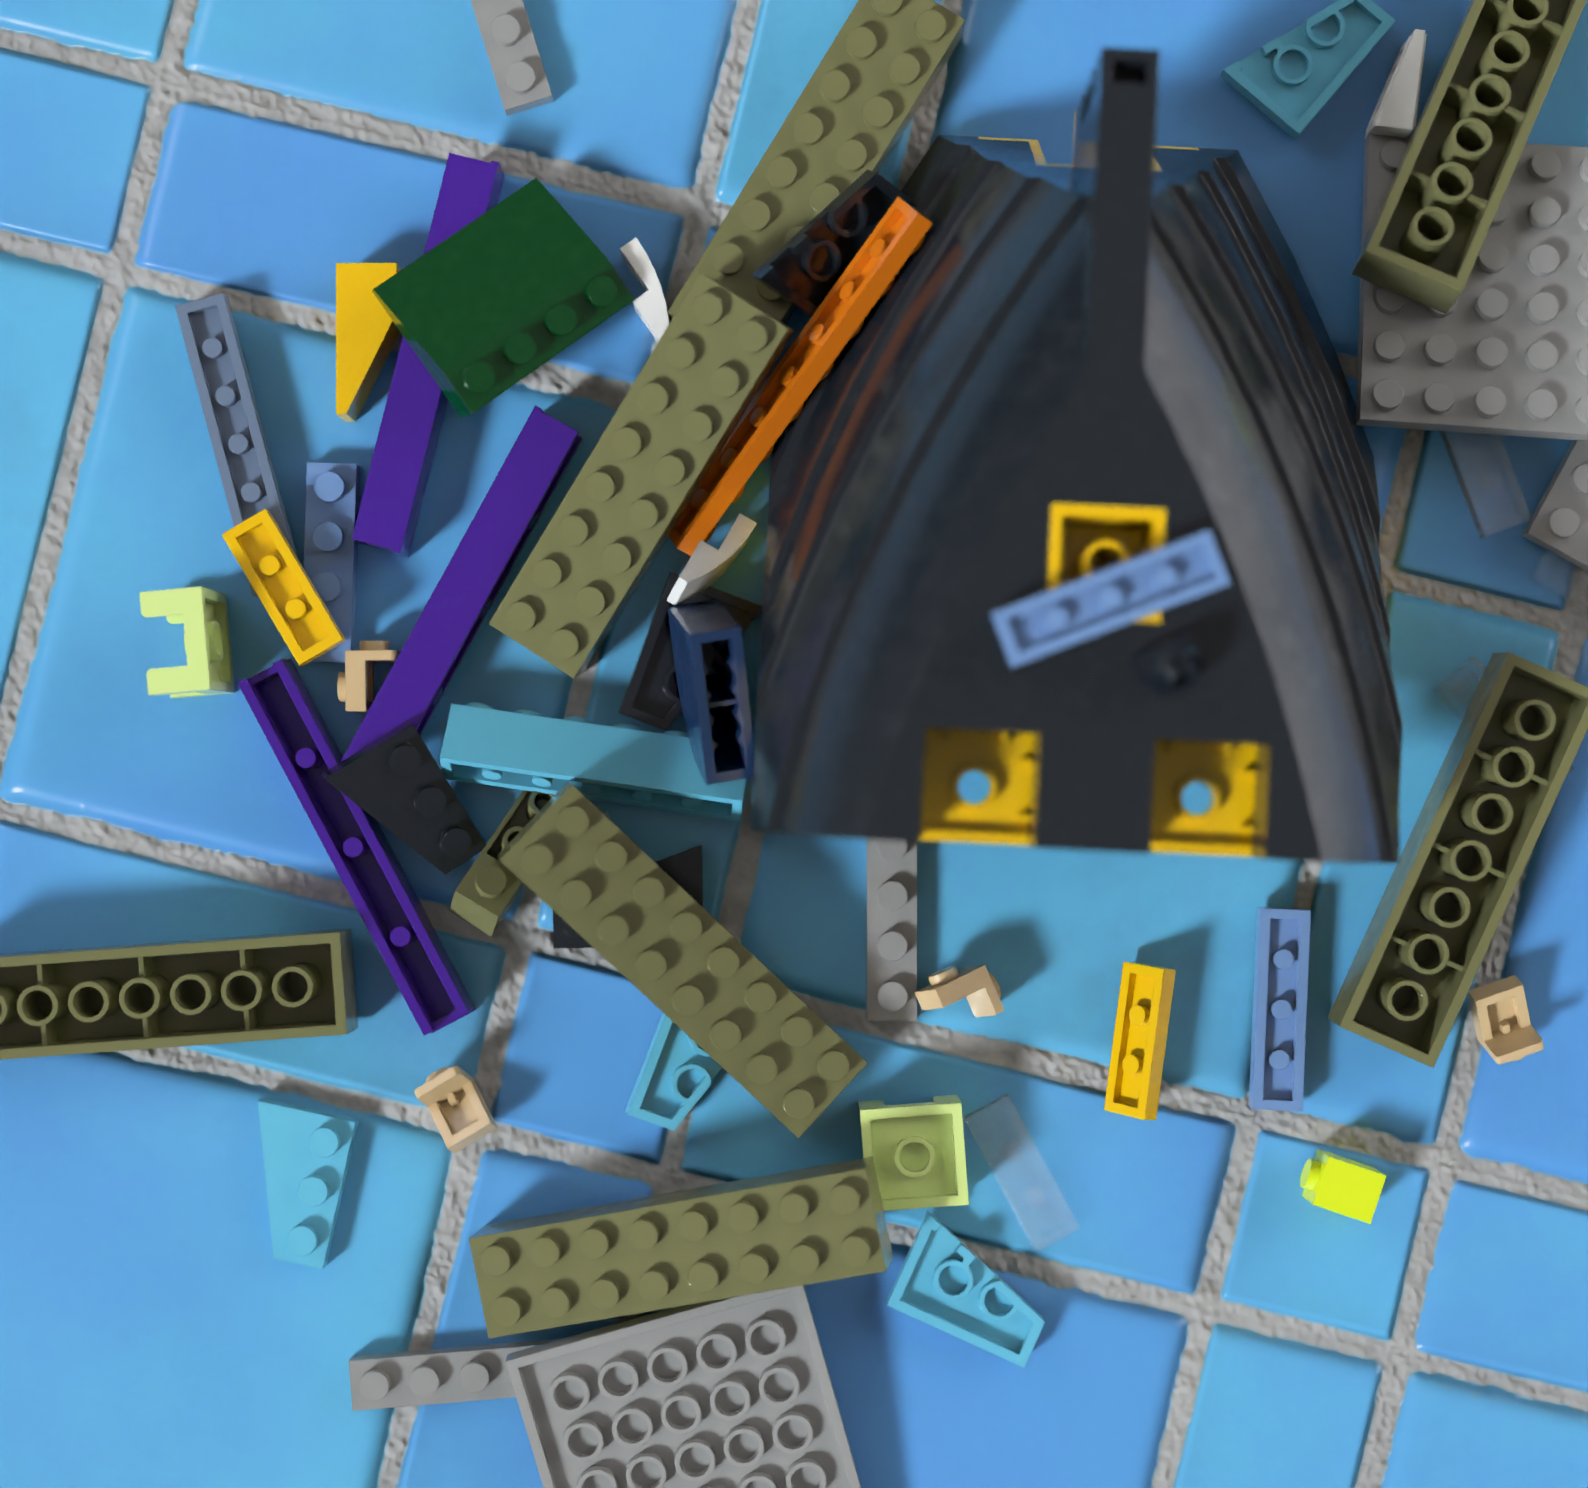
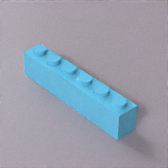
(600, 760)

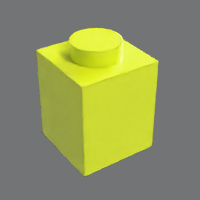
(1342, 1185)

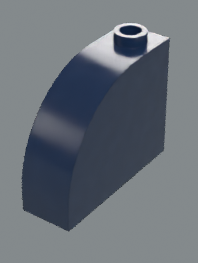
(713, 689)

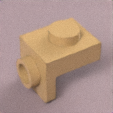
(357, 682)
(952, 985)
(1504, 1020)
(456, 1107)

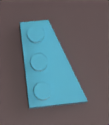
(1306, 66)
(671, 1077)
(305, 1177)
(963, 1296)

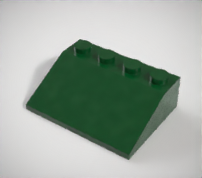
(502, 297)

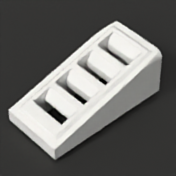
(1398, 102)

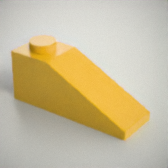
(362, 333)

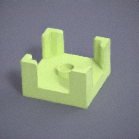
(205, 642)
(916, 1152)

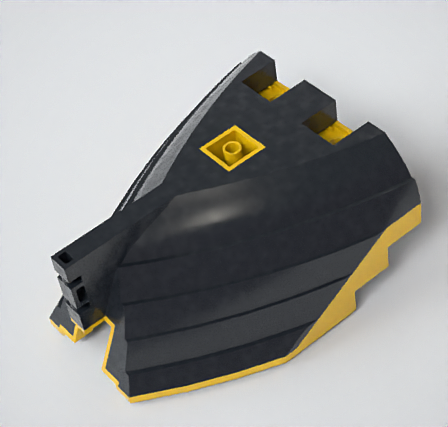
(1032, 402)

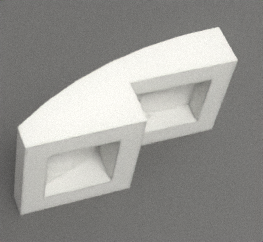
(651, 304)
(710, 563)

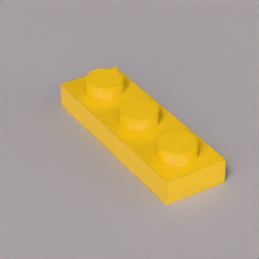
(283, 587)
(1139, 1040)

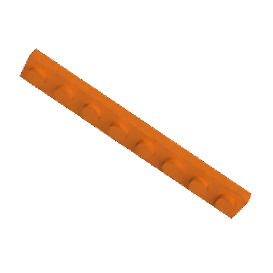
(801, 368)

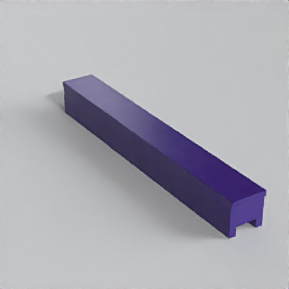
(414, 400)
(471, 579)
(357, 849)

